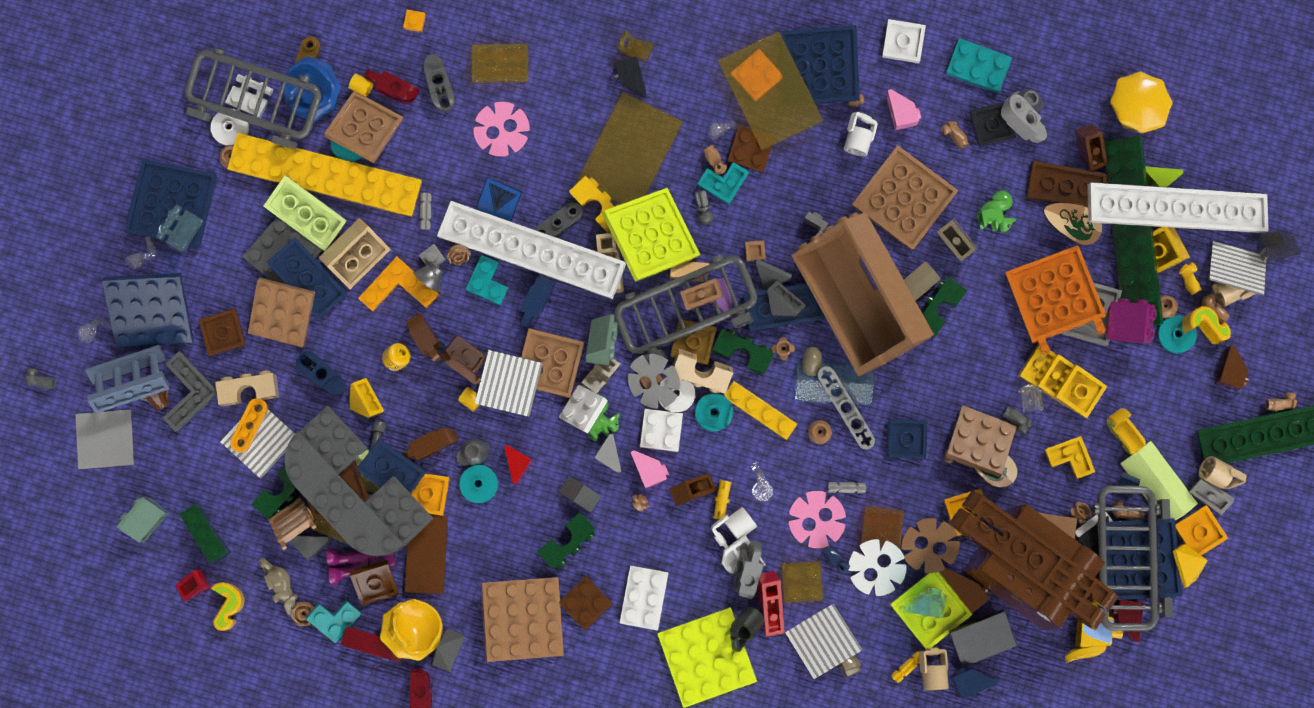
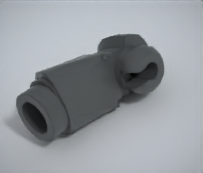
(37, 380)
(1018, 419)

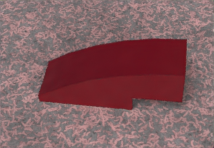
(366, 643)

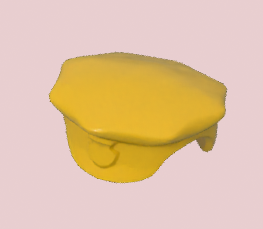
(1141, 102)
(411, 629)

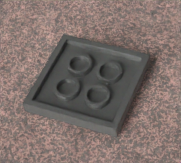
(271, 242)

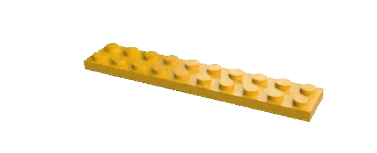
(325, 175)

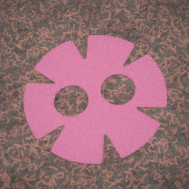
(500, 144)
(803, 510)

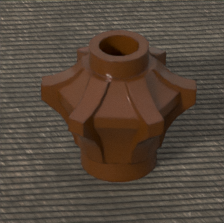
(158, 400)

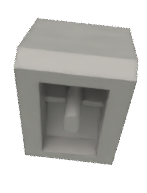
(608, 455)

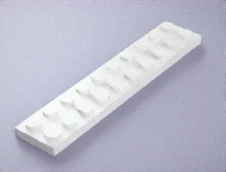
(1177, 208)
(532, 250)

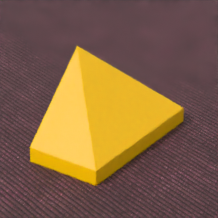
(364, 399)
(1189, 564)

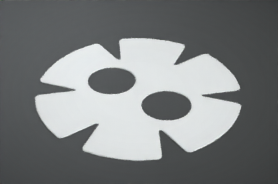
(882, 583)

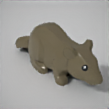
(280, 582)

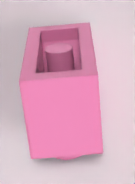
(902, 111)
(649, 469)

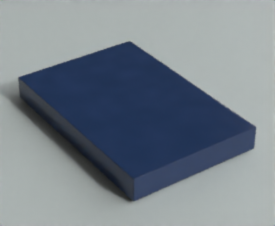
(385, 462)

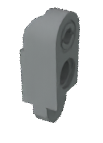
(1023, 119)

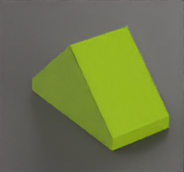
(1162, 176)

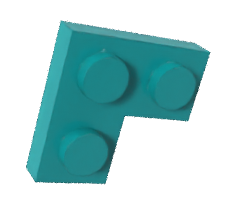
(726, 187)
(482, 284)
(333, 624)

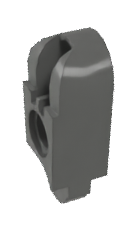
(434, 69)
(748, 570)

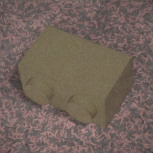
(957, 239)

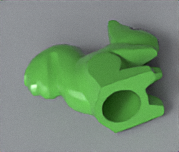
(992, 212)
(602, 424)

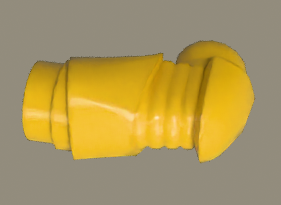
(1190, 281)

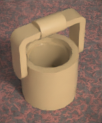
(1227, 294)
(1220, 473)
(934, 676)

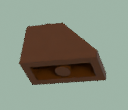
(1091, 146)
(1232, 370)
(692, 489)

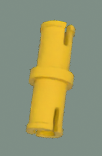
(722, 499)

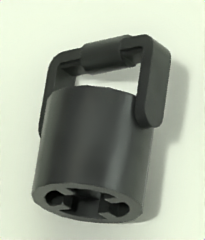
(745, 627)

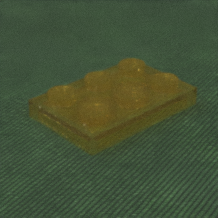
(500, 63)

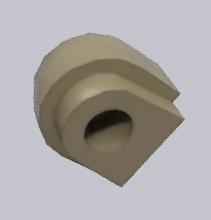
(811, 361)
(850, 666)

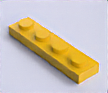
(760, 410)

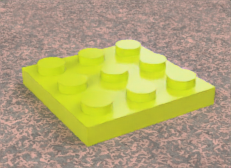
(932, 629)

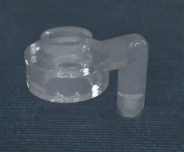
(718, 130)
(136, 260)
(87, 332)
(761, 485)

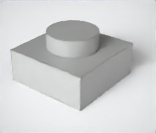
(432, 255)

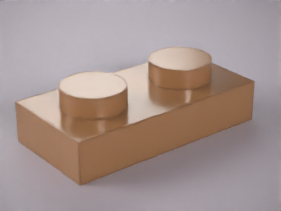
(701, 294)

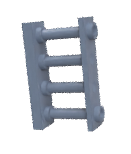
(130, 391)

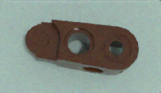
(424, 337)
(431, 444)

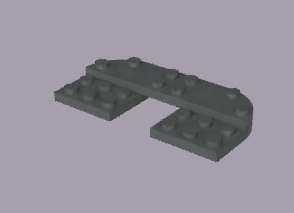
(372, 527)

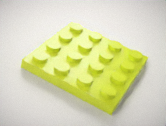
(651, 234)
(704, 658)

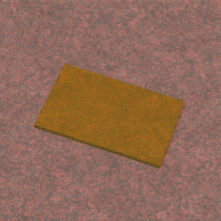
(770, 90)
(631, 149)

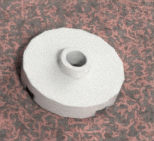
(225, 136)
(684, 400)

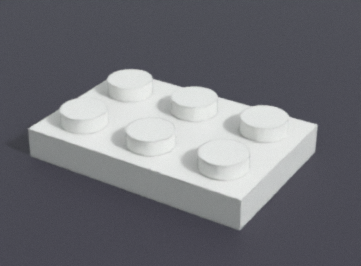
(644, 598)

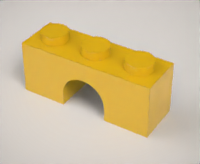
(587, 191)

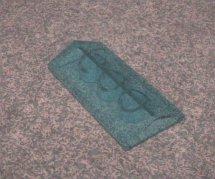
(858, 388)

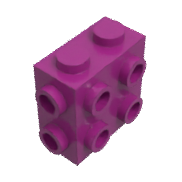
(1131, 321)

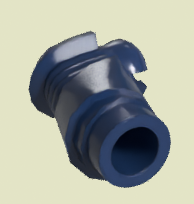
(835, 559)

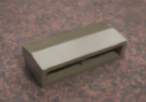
(921, 280)

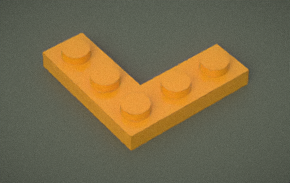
(397, 273)

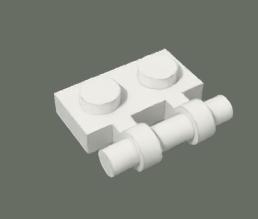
(250, 100)

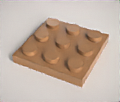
(363, 126)
(281, 312)
(559, 360)
(981, 441)

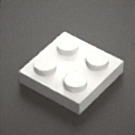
(903, 41)
(583, 408)
(661, 430)

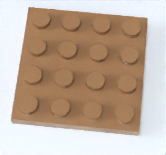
(904, 198)
(522, 619)

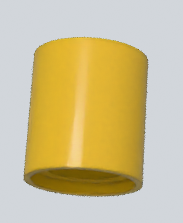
(360, 85)
(468, 399)

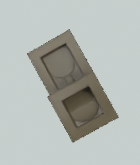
(599, 376)

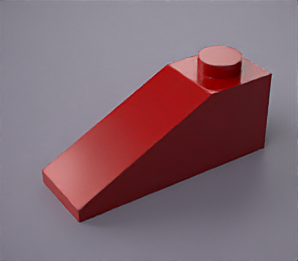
(770, 603)

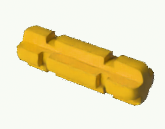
(906, 668)

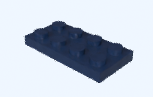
(302, 270)
(765, 320)

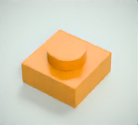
(414, 21)

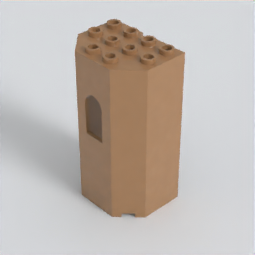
(867, 321)

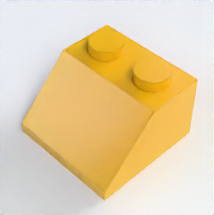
(1168, 248)

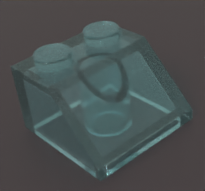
(926, 603)

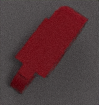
(392, 86)
(420, 689)

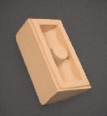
(687, 267)

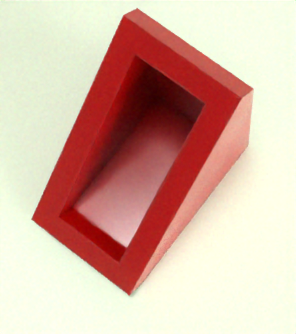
(517, 463)
(192, 585)

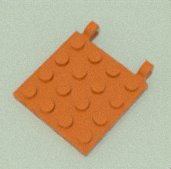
(1056, 296)

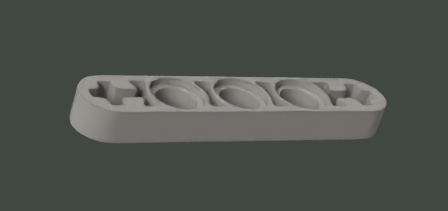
(847, 417)

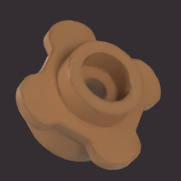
(778, 348)
(640, 502)
(1081, 512)

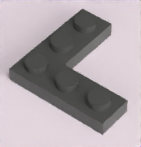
(201, 392)

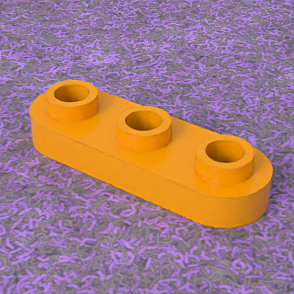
(242, 431)

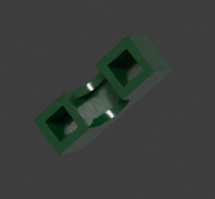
(948, 293)
(759, 356)
(271, 505)
(581, 531)
(203, 533)

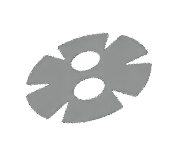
(656, 366)

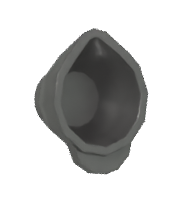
(1032, 98)
(430, 276)
(473, 452)

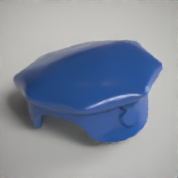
(323, 77)

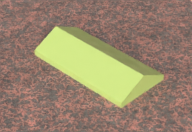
(305, 213)
(1159, 477)

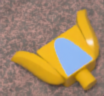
(1091, 642)

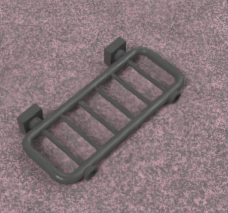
(286, 132)
(741, 317)
(1162, 510)

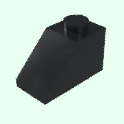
(630, 76)

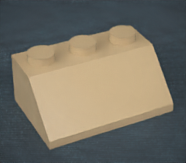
(354, 253)

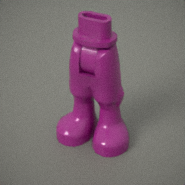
(357, 560)

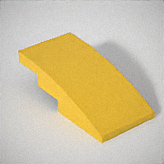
(1063, 381)

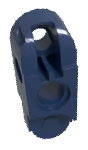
(537, 298)
(331, 383)

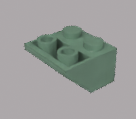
(602, 340)
(142, 519)

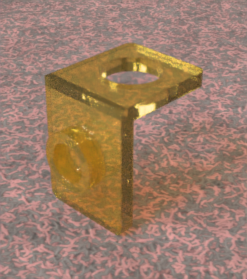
(636, 47)

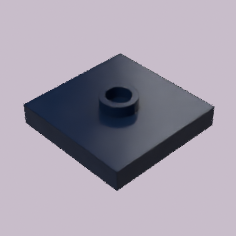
(907, 439)

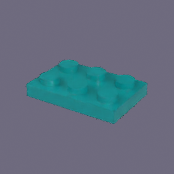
(978, 65)

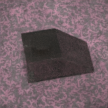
(1277, 246)

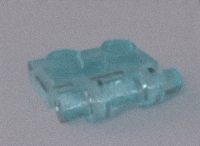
(185, 230)

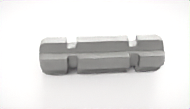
(425, 211)
(846, 487)

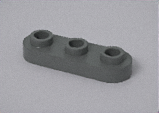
(564, 216)

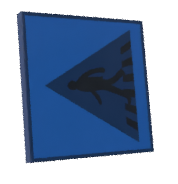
(499, 199)

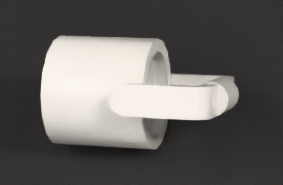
(859, 138)
(738, 523)

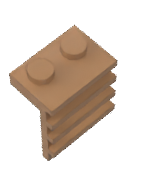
(292, 522)

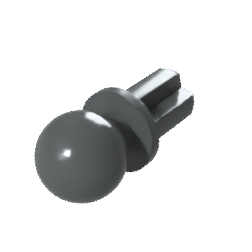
(706, 216)

